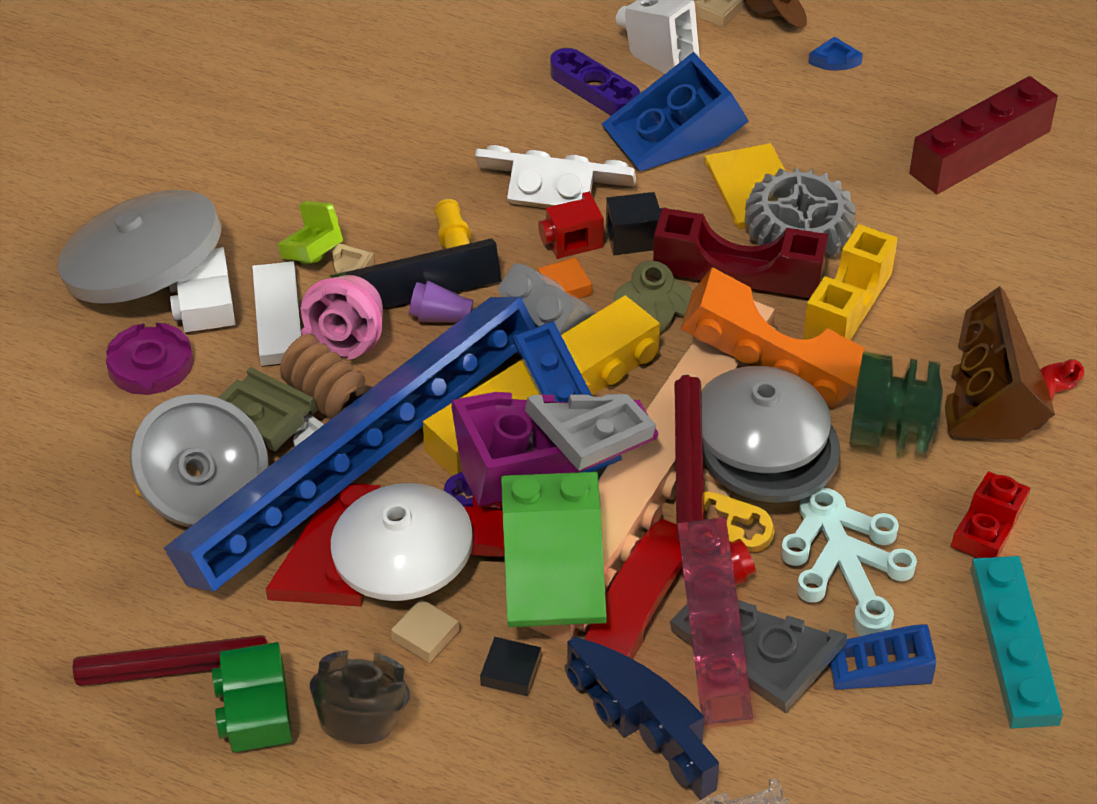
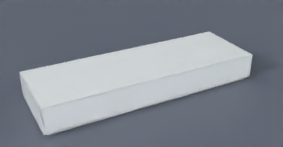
(276, 310)

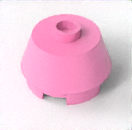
(343, 314)

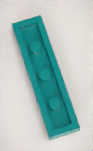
(1015, 643)

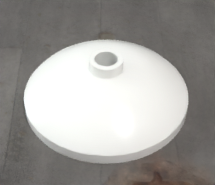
(402, 541)

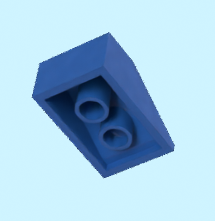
(676, 116)

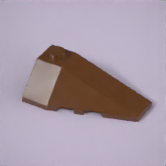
(998, 377)

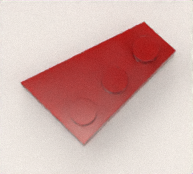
(309, 569)

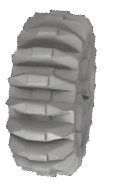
(800, 203)

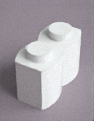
(204, 295)

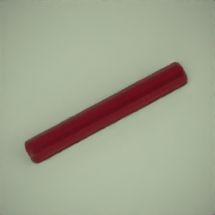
(688, 450)
(156, 661)

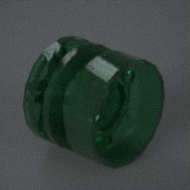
(895, 403)

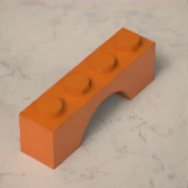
(727, 318)

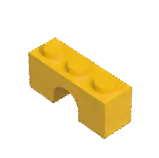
(861, 276)

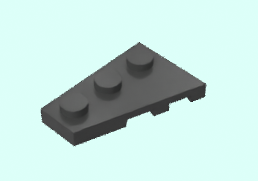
(779, 652)

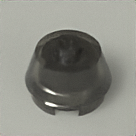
(359, 697)

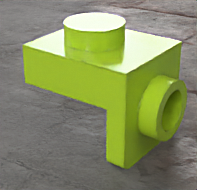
(316, 237)

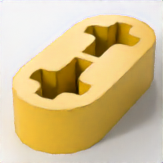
(744, 513)

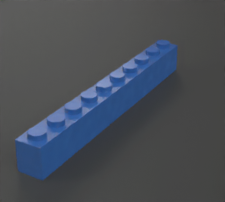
(347, 445)

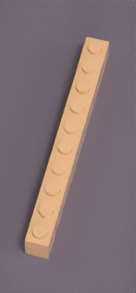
(646, 476)

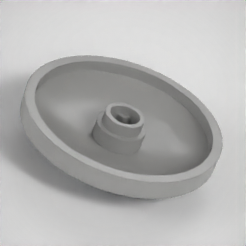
(139, 246)

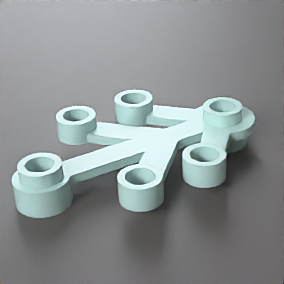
(827, 513)

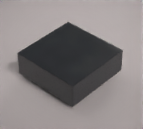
(510, 666)

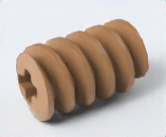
(322, 375)

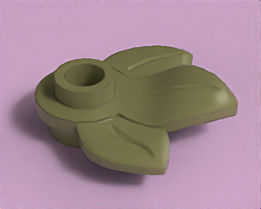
(658, 298)

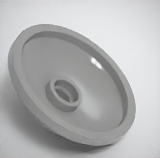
(763, 419)
(196, 433)

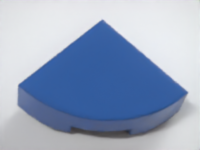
(835, 56)

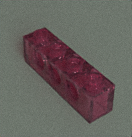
(715, 621)

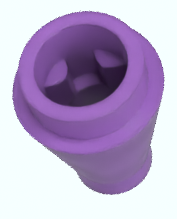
(438, 304)

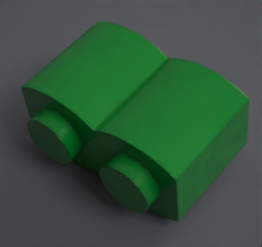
(253, 696)

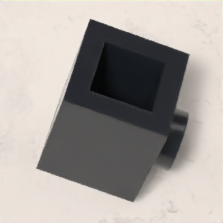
(632, 222)

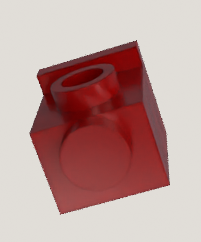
(573, 227)

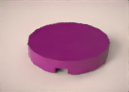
(149, 358)

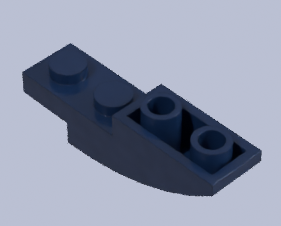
(643, 701)

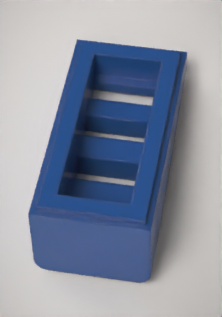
(895, 642)

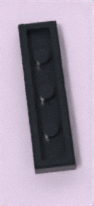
(450, 268)

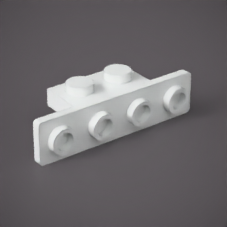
(550, 181)

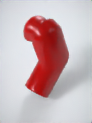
(1062, 375)

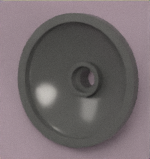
(783, 485)

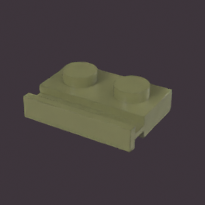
(270, 405)

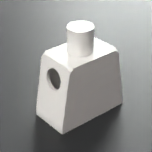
(660, 31)

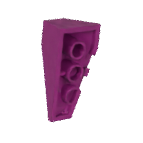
(503, 440)

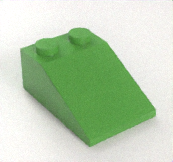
(553, 549)

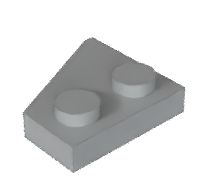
(591, 426)

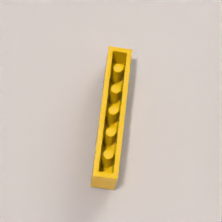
(602, 348)

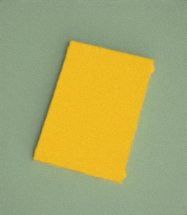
(737, 173)

